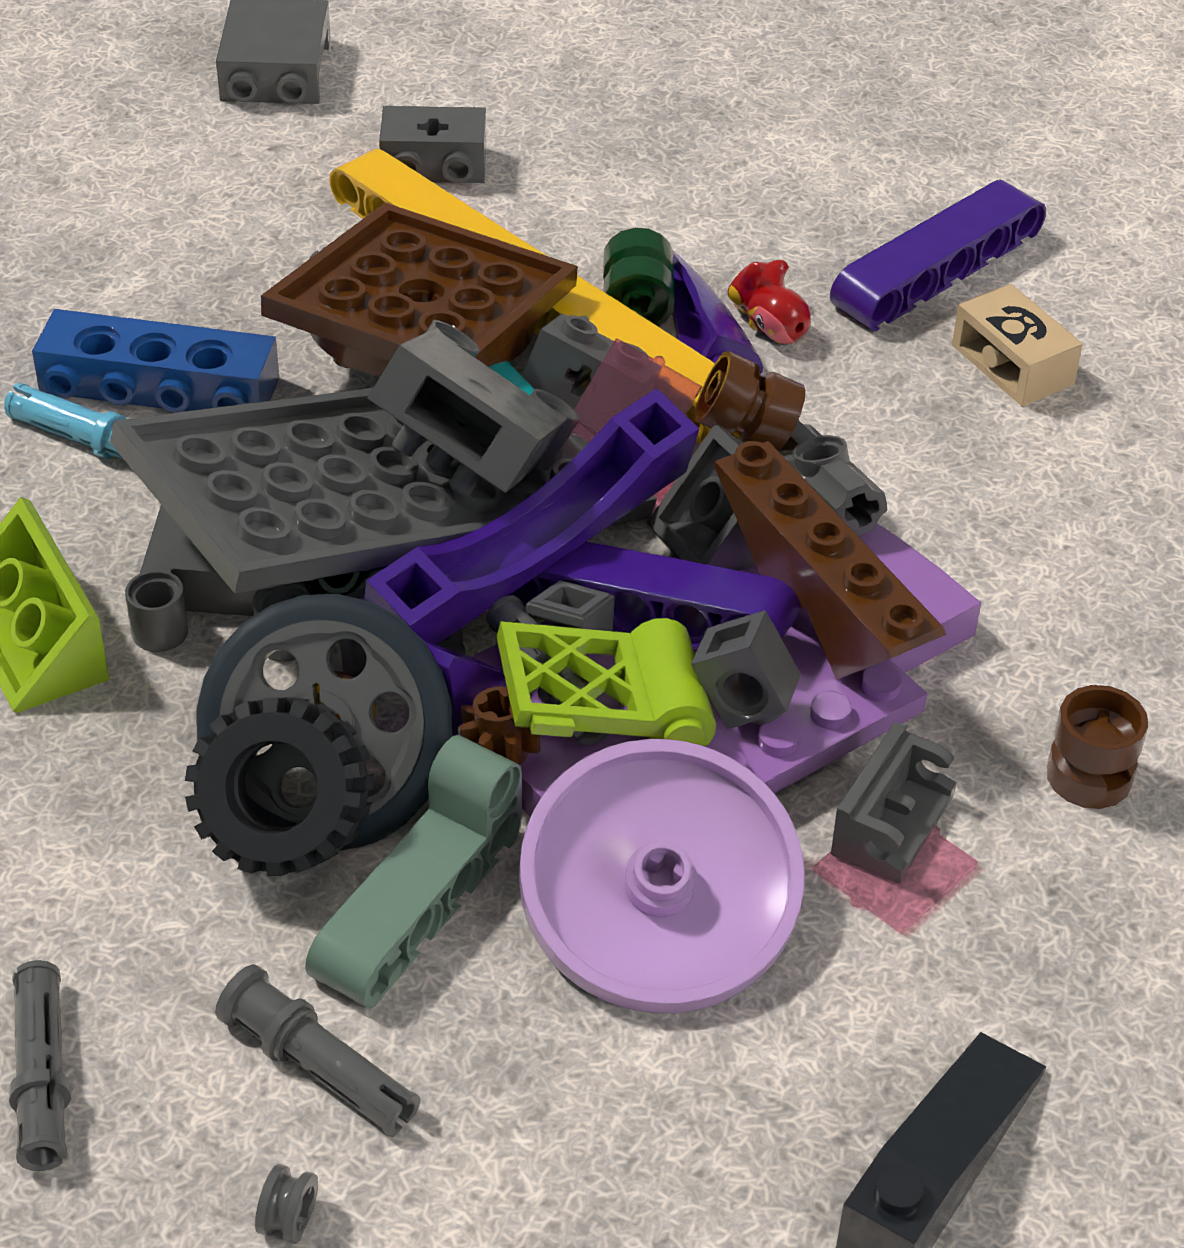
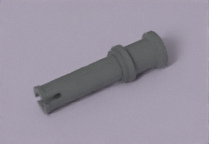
(292, 1032)

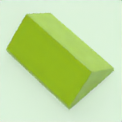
(46, 622)

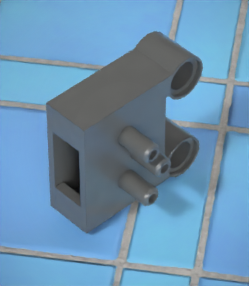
(469, 412)
(182, 580)

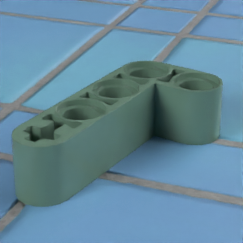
(415, 887)

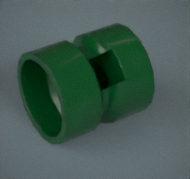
(641, 273)

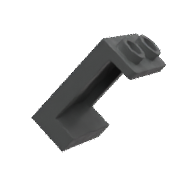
(273, 51)

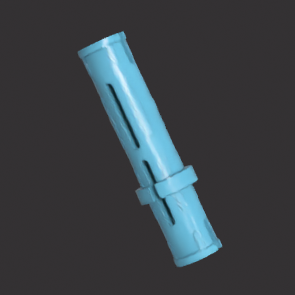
(63, 418)

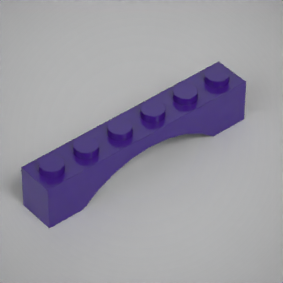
(620, 468)

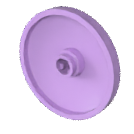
(661, 875)

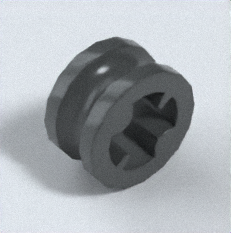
(286, 1203)

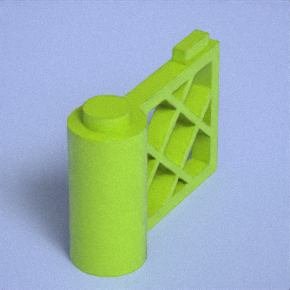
(649, 678)

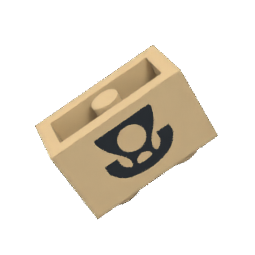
(1016, 344)

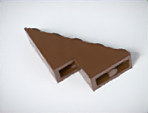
(797, 538)

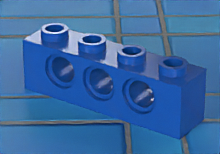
(153, 362)

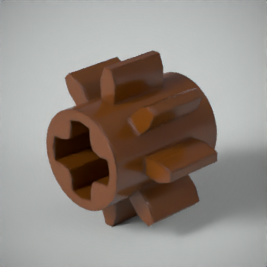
(492, 726)

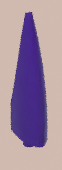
(704, 319)

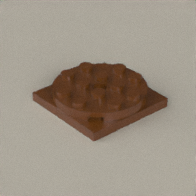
(404, 271)

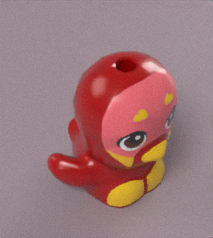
(770, 305)

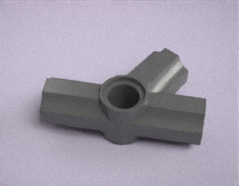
(828, 470)

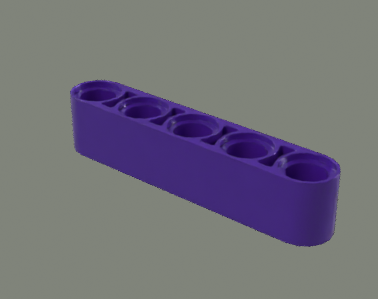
(935, 253)
(669, 588)

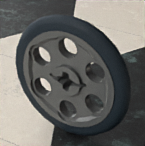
(394, 663)

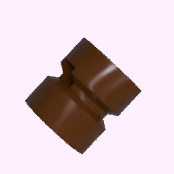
(747, 402)
(1096, 746)

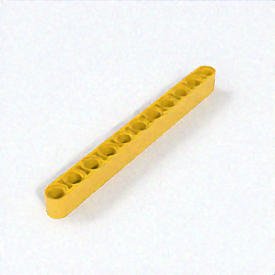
(381, 178)

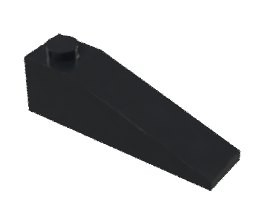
(939, 1150)

